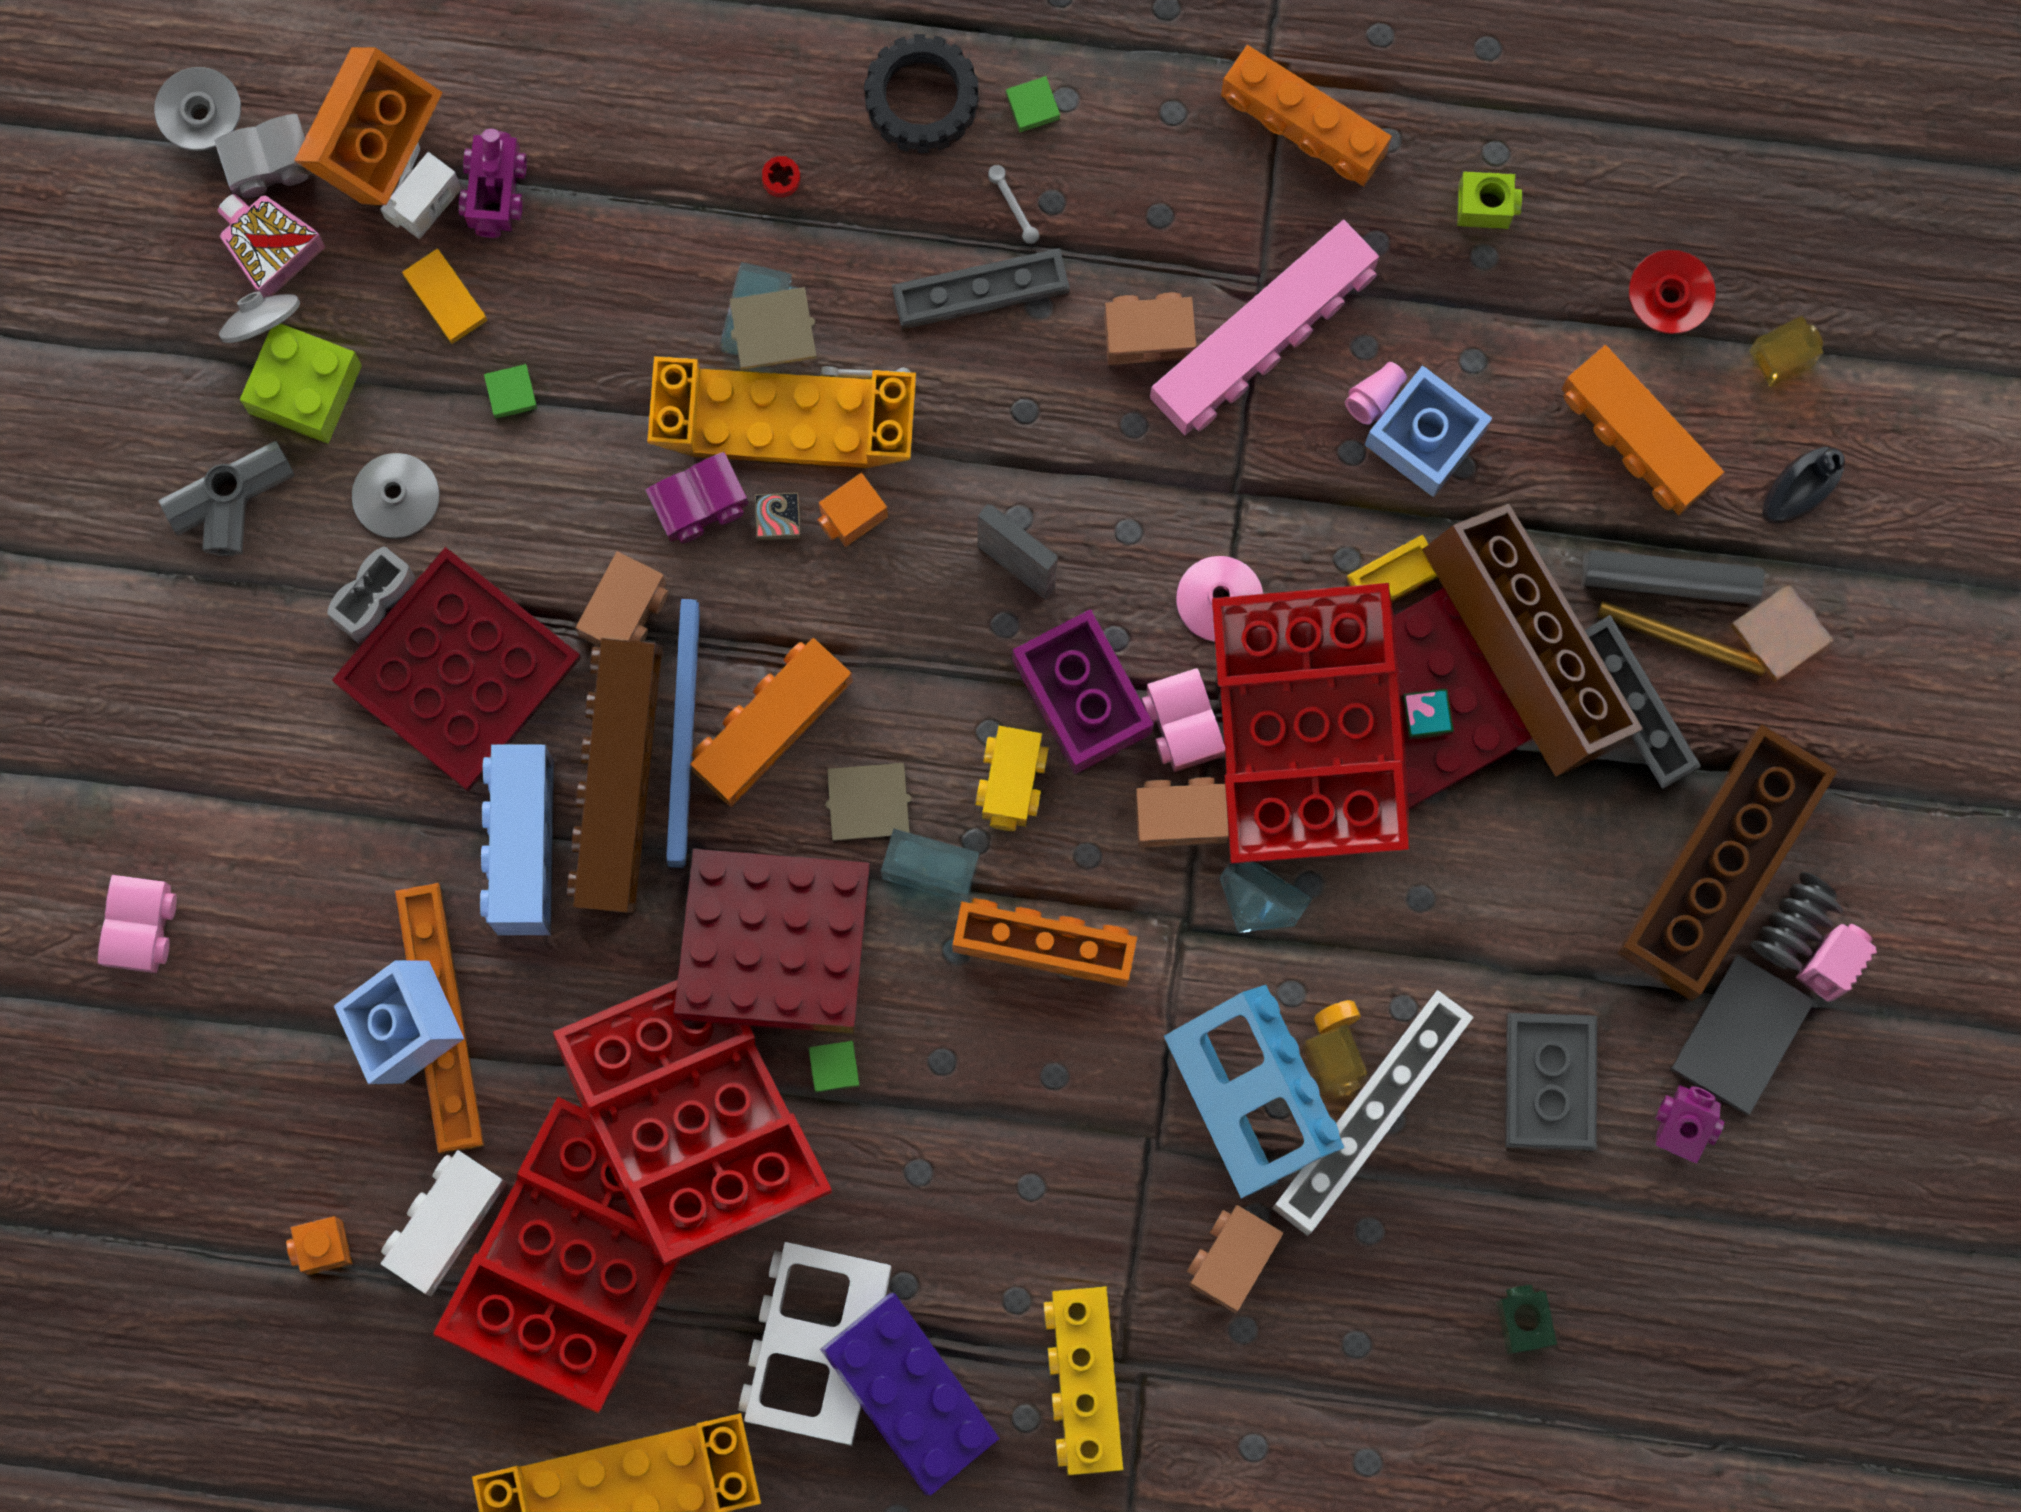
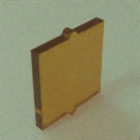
(1781, 633)

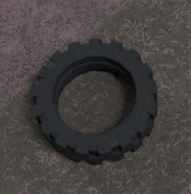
(913, 51)

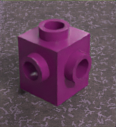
(1688, 1122)

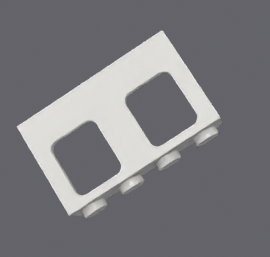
(804, 1339)

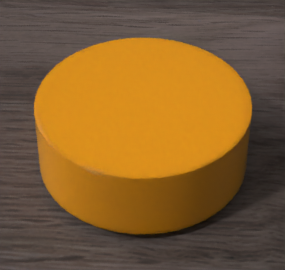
(1337, 1016)

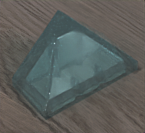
(1261, 898)

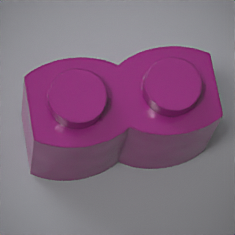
(698, 497)

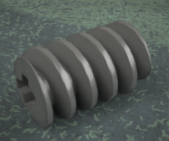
(1797, 922)

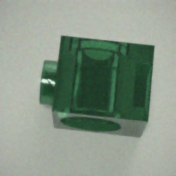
(1516, 1339)

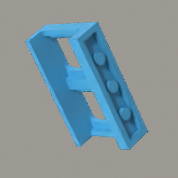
(1228, 1102)

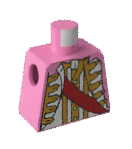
(267, 242)

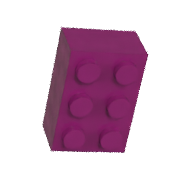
(1082, 691)

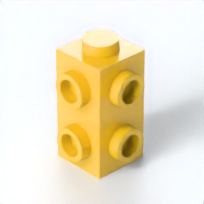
(1009, 791)

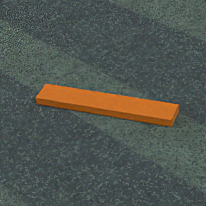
(450, 1075)

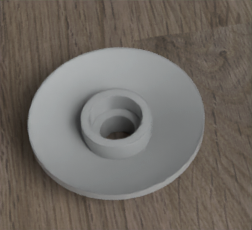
(191, 91)
(258, 315)
(407, 512)

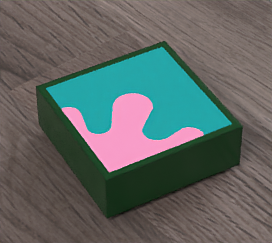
(1427, 714)

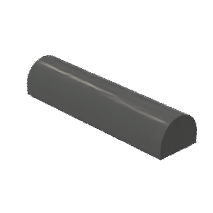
(1673, 576)
(1660, 739)

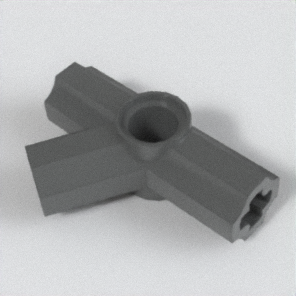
(226, 515)

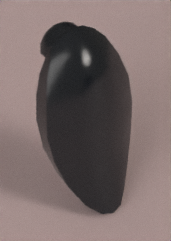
(1803, 484)

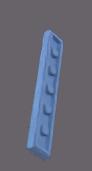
(683, 733)

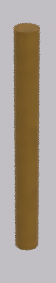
(1680, 638)

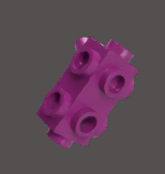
(493, 174)

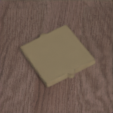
(772, 328)
(867, 801)

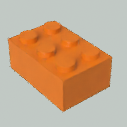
(368, 126)

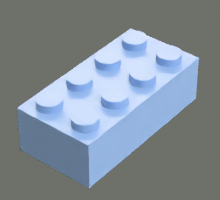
(519, 839)

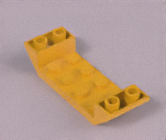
(781, 415)
(672, 1471)

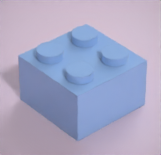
(1428, 431)
(398, 1022)

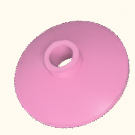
(1197, 589)

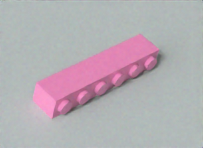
(1264, 328)

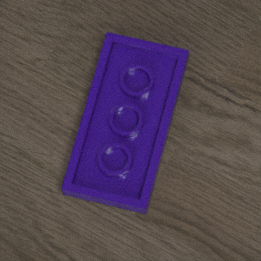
(909, 1393)

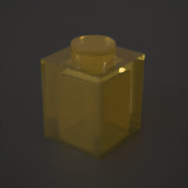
(1787, 350)
(1335, 1061)

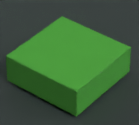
(1032, 104)
(510, 391)
(834, 1066)

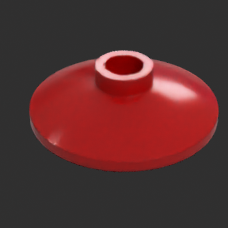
(1677, 273)

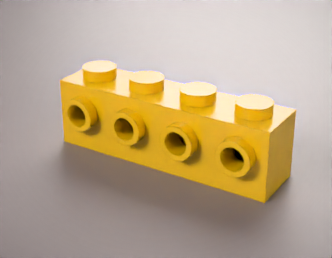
(1086, 1381)

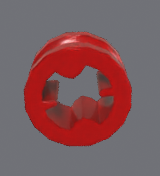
(785, 164)

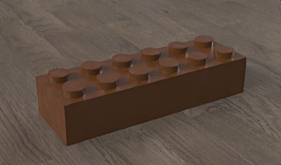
(1532, 639)
(616, 775)
(1727, 862)

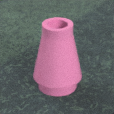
(1374, 394)

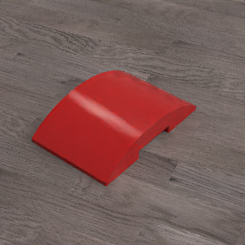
(1312, 723)
(688, 1123)
(561, 1272)

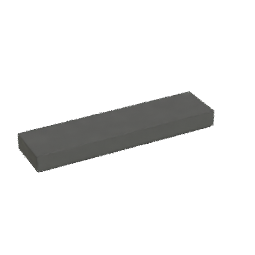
(980, 288)

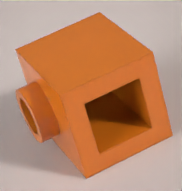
(851, 510)
(319, 1246)

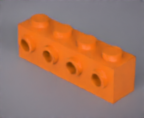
(1305, 116)
(1641, 431)
(771, 721)
(1044, 943)

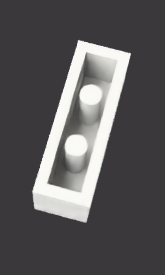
(442, 1222)

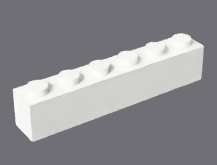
(1374, 1111)

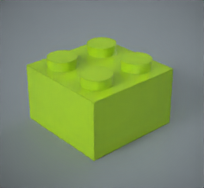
(301, 382)

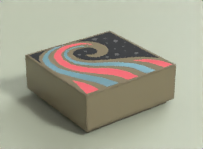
(777, 516)

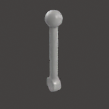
(997, 176)
(829, 371)

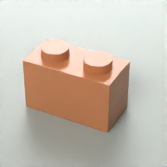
(1149, 329)
(623, 602)
(1181, 813)
(1234, 1258)

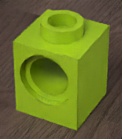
(1471, 209)

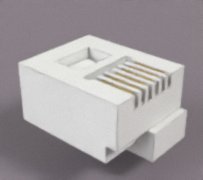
(421, 194)

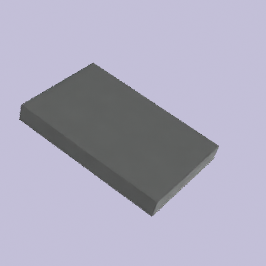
(1017, 551)
(1742, 1035)
(1551, 1081)

